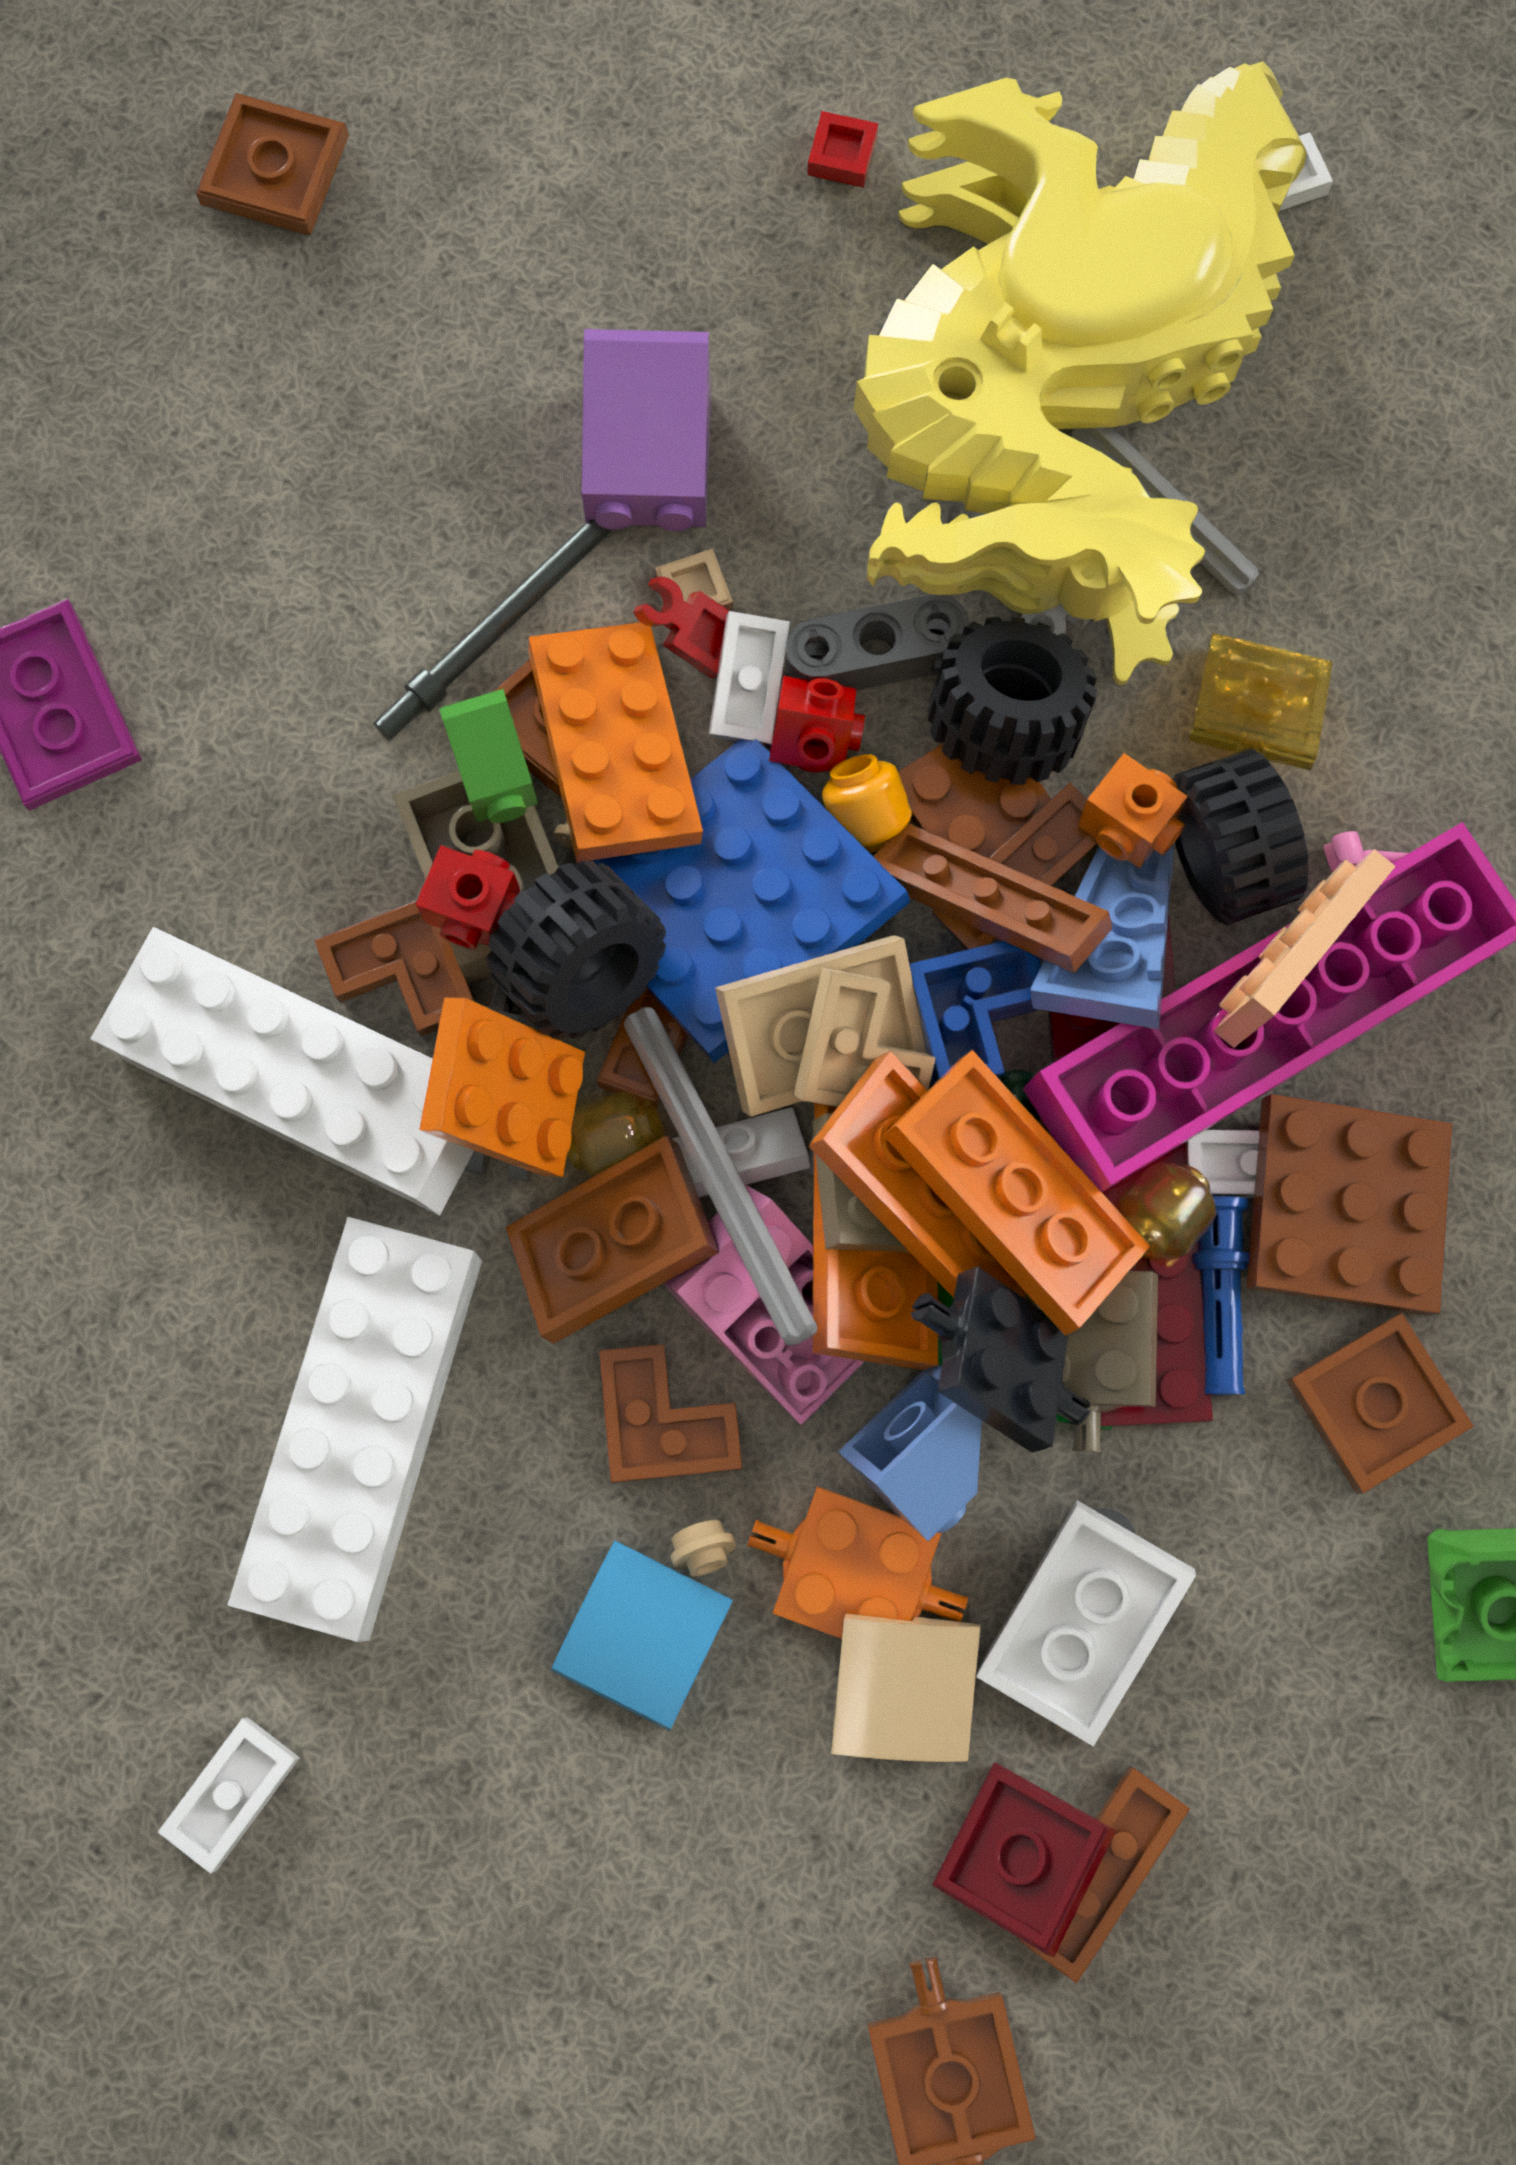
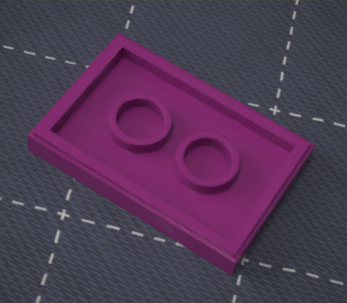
(57, 708)

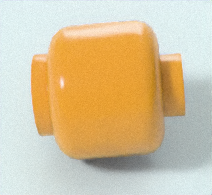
(867, 800)

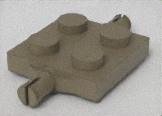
(1114, 1354)

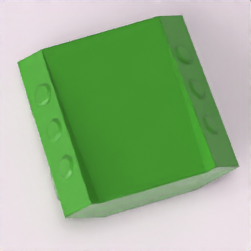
(1474, 1603)

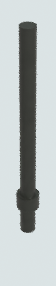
(428, 688)

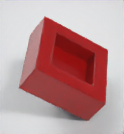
(842, 149)

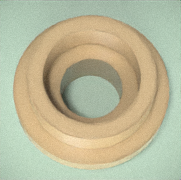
(702, 1548)

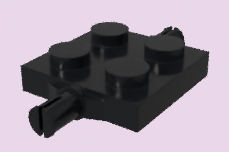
(1002, 1359)

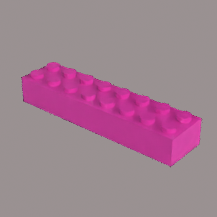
(1154, 1089)

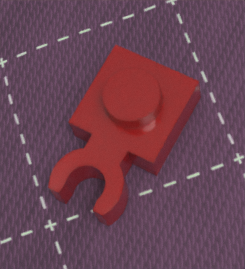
(693, 624)

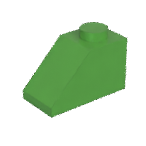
(489, 757)

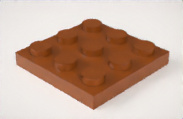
(1350, 1205)

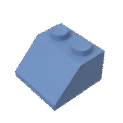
(920, 1455)

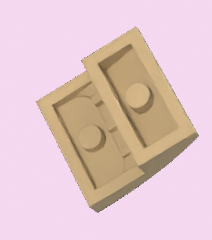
(905, 1689)

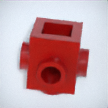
(815, 724)
(467, 895)

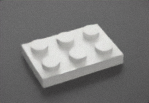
(1085, 1623)

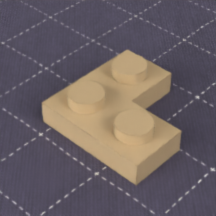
(846, 1037)

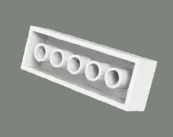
(282, 1066)
(356, 1431)

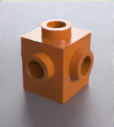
(1134, 812)

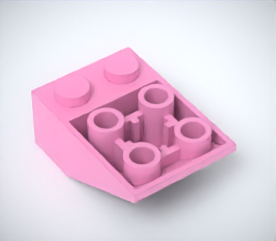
(731, 1310)

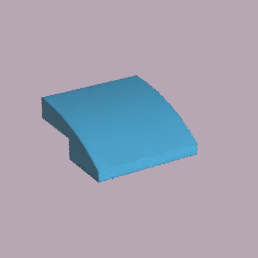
(641, 1635)

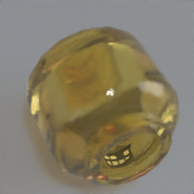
(612, 1131)
(1169, 1209)

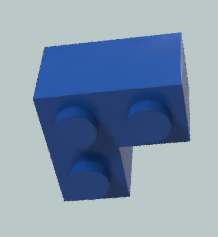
(967, 992)

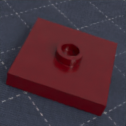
(1024, 1859)

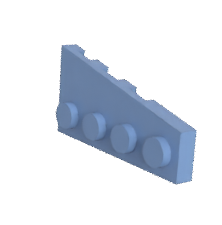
(1126, 969)

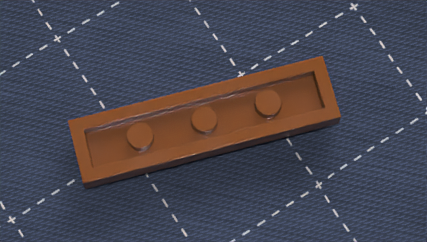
(995, 898)

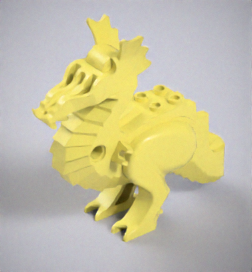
(1072, 320)

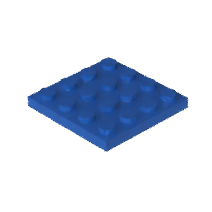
(759, 891)

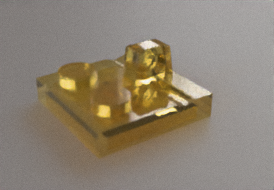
(1261, 701)

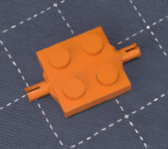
(856, 1563)

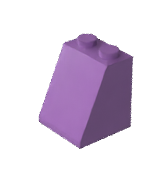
(646, 428)

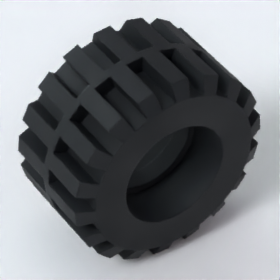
(1011, 700)
(1241, 837)
(576, 949)

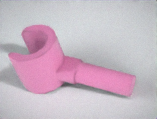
(1349, 847)

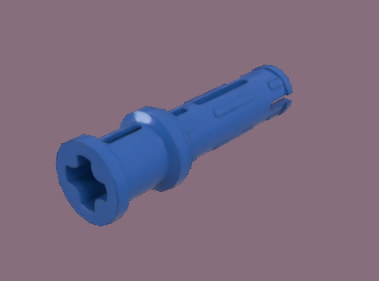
(1221, 1263)

